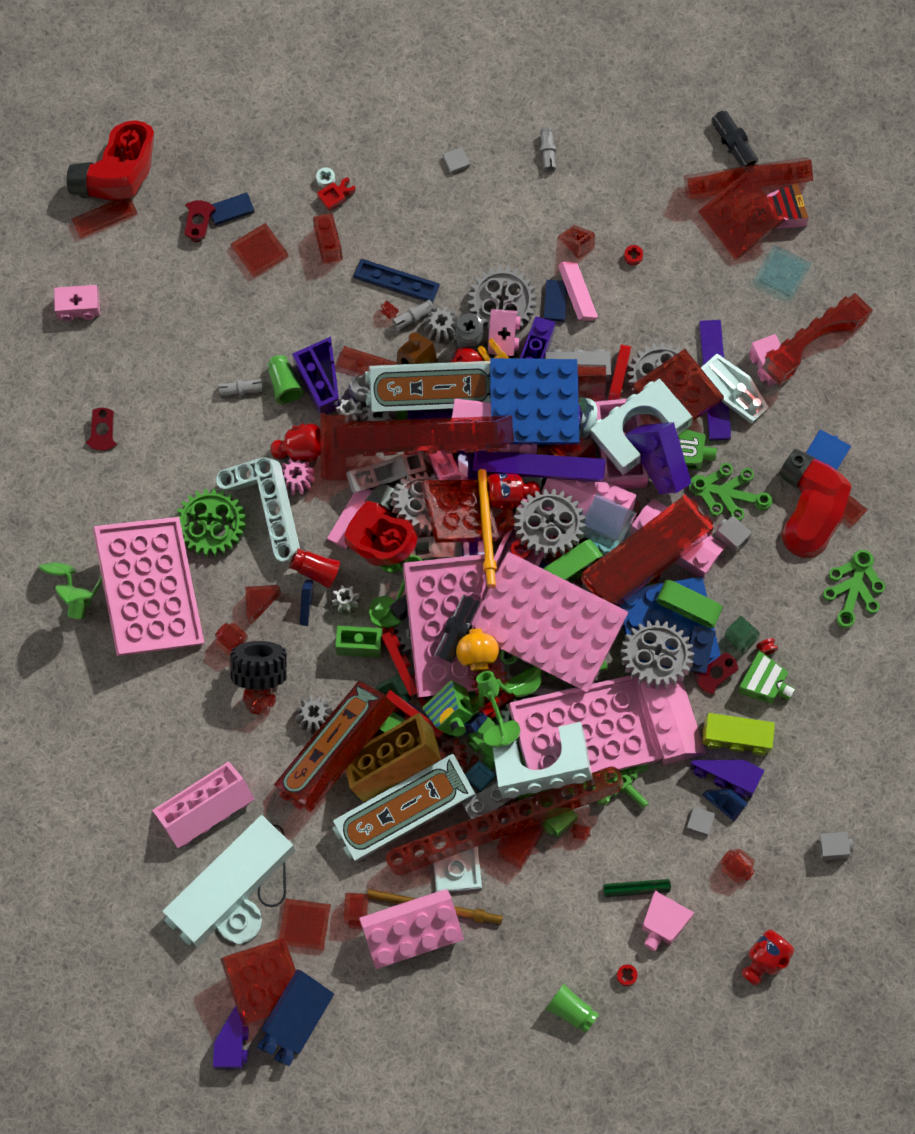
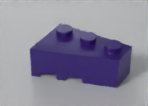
(318, 374)
(661, 456)

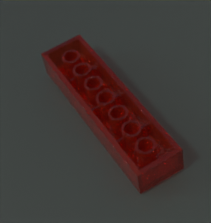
(424, 435)

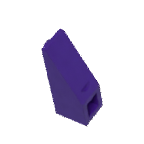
(539, 339)
(739, 773)
(228, 1046)

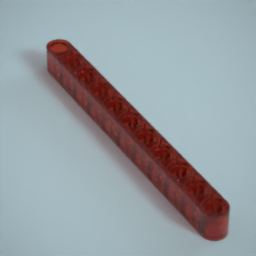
(497, 830)

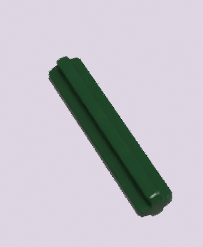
(636, 887)

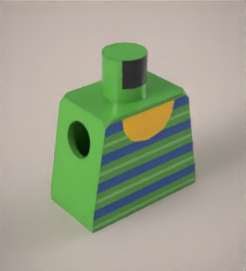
(450, 709)

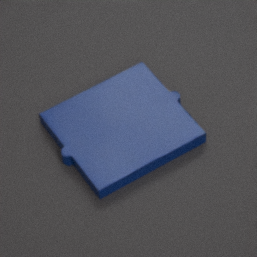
(828, 449)

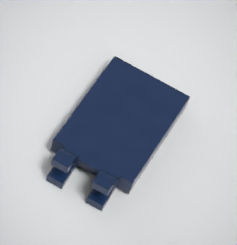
(294, 1017)

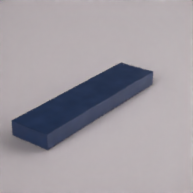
(396, 280)

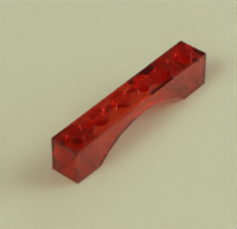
(765, 174)
(845, 317)

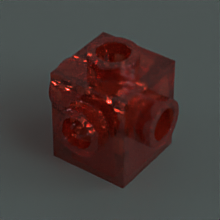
(261, 704)

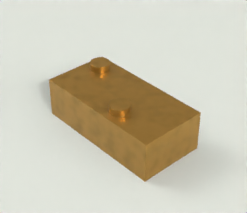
(393, 758)

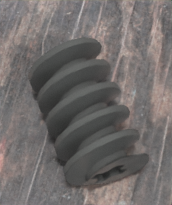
(469, 331)

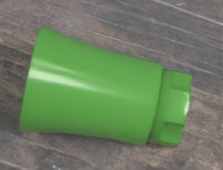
(284, 380)
(572, 1009)

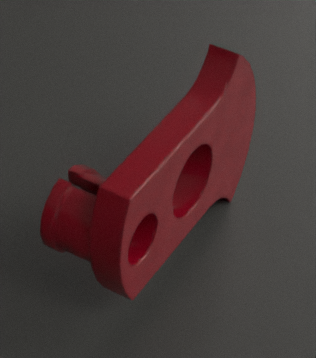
(198, 208)
(106, 441)
(709, 683)

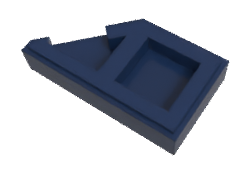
(306, 601)
(474, 723)
(727, 802)

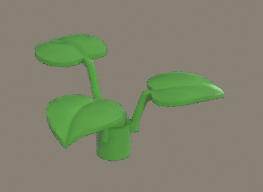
(70, 595)
(378, 609)
(489, 686)

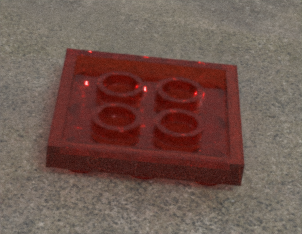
(741, 215)
(686, 382)
(455, 510)
(258, 978)

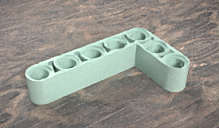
(269, 501)

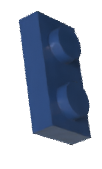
(702, 643)

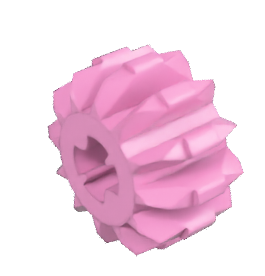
(302, 481)

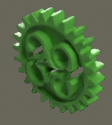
(213, 504)

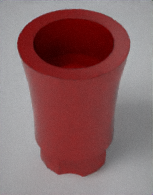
(315, 567)

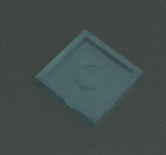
(783, 271)
(607, 522)

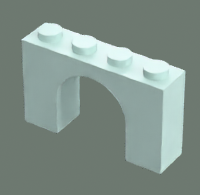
(653, 400)
(570, 768)

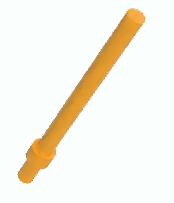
(489, 564)

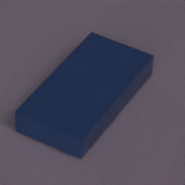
(232, 208)
(555, 300)

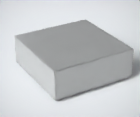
(456, 160)
(700, 821)

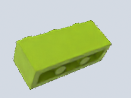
(738, 734)

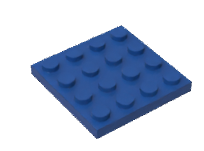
(539, 398)
(644, 608)

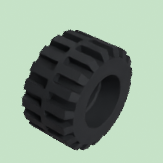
(258, 665)

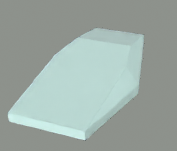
(737, 387)

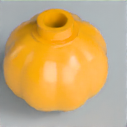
(477, 650)

